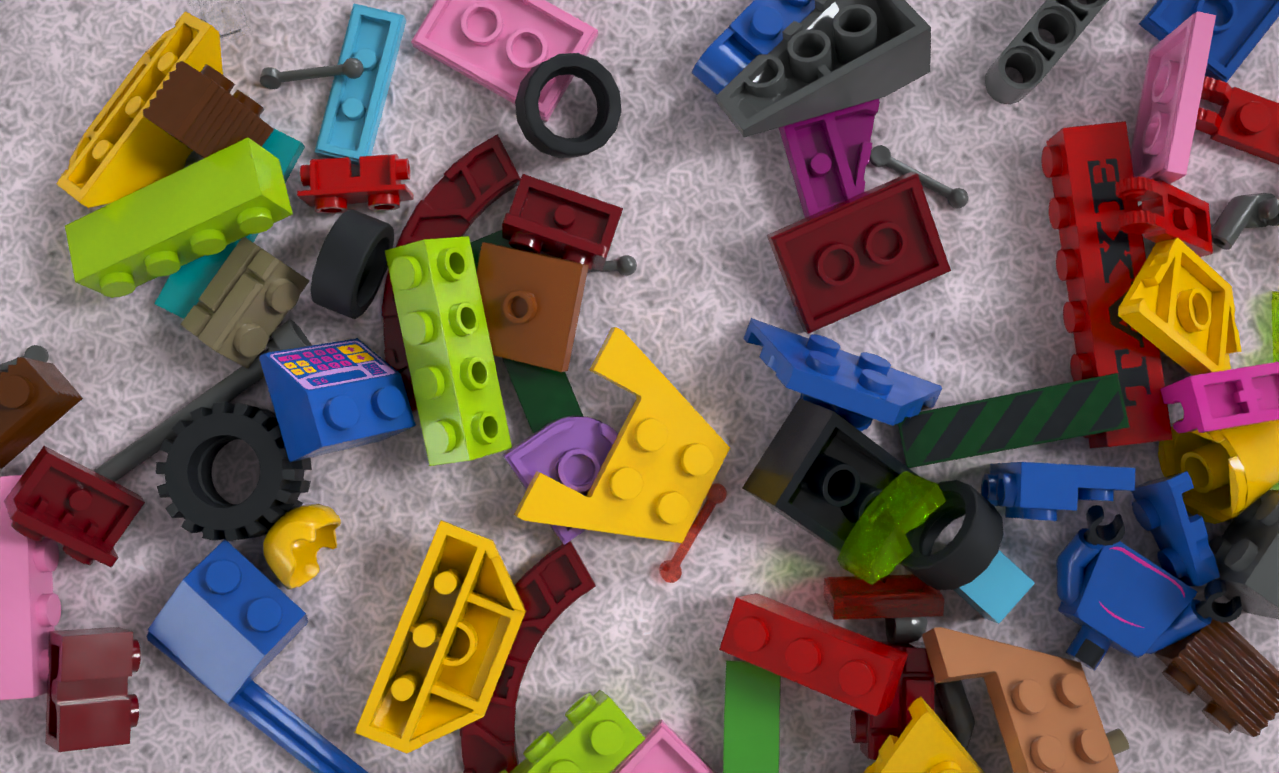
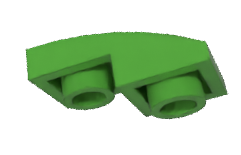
(751, 719)

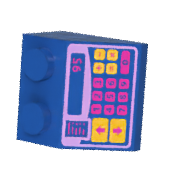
(334, 397)

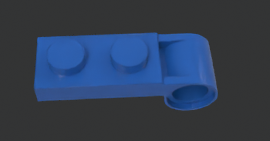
(749, 35)

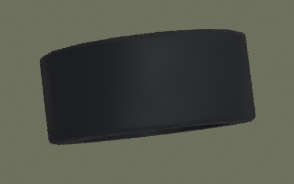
(603, 88)
(351, 263)
(969, 550)

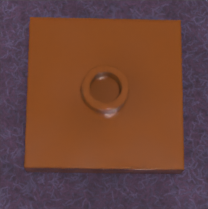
(530, 304)

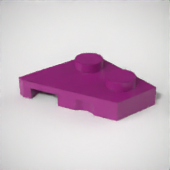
(830, 155)

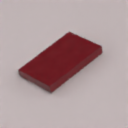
(859, 252)

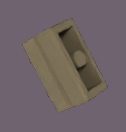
(245, 303)

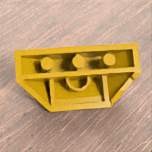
(122, 146)
(445, 644)

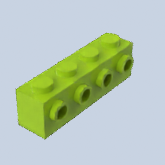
(178, 219)
(448, 349)
(589, 741)

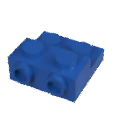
(1041, 489)

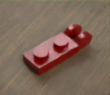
(1243, 120)
(1165, 214)

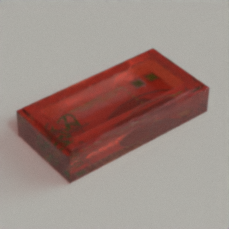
(887, 598)

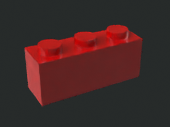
(814, 653)

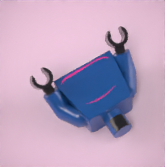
(1126, 597)

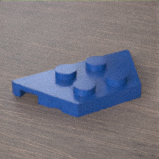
(841, 378)

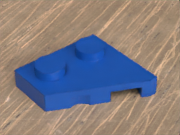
(1179, 537)

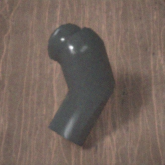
(1243, 213)
(956, 710)

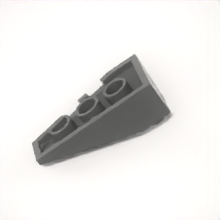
(830, 62)

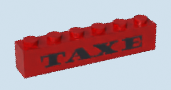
(1099, 271)

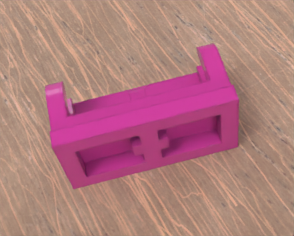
(1226, 398)

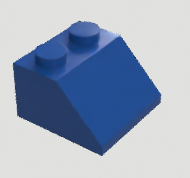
(227, 621)

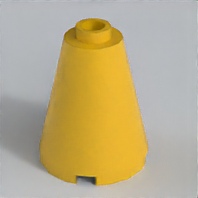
(1226, 467)

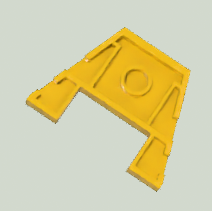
(654, 468)

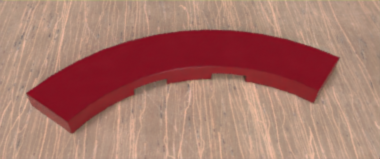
(446, 213)
(545, 593)

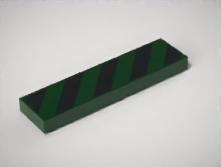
(1014, 421)

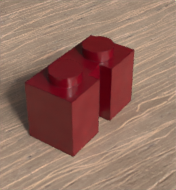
(90, 688)

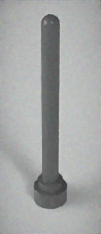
(284, 337)

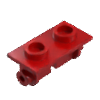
(335, 187)

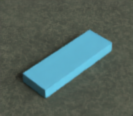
(358, 103)

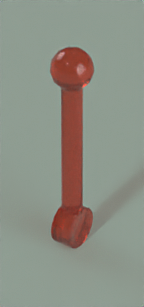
(670, 569)

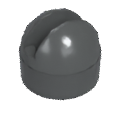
(905, 629)

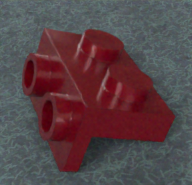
(560, 223)
(72, 507)

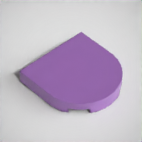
(566, 451)

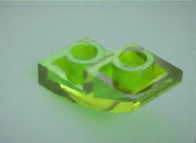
(879, 535)

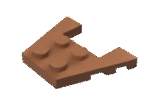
(1037, 701)

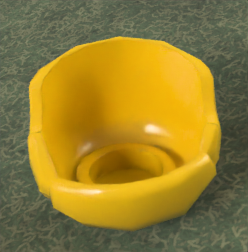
(296, 539)

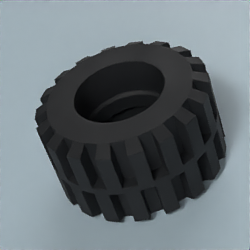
(190, 470)

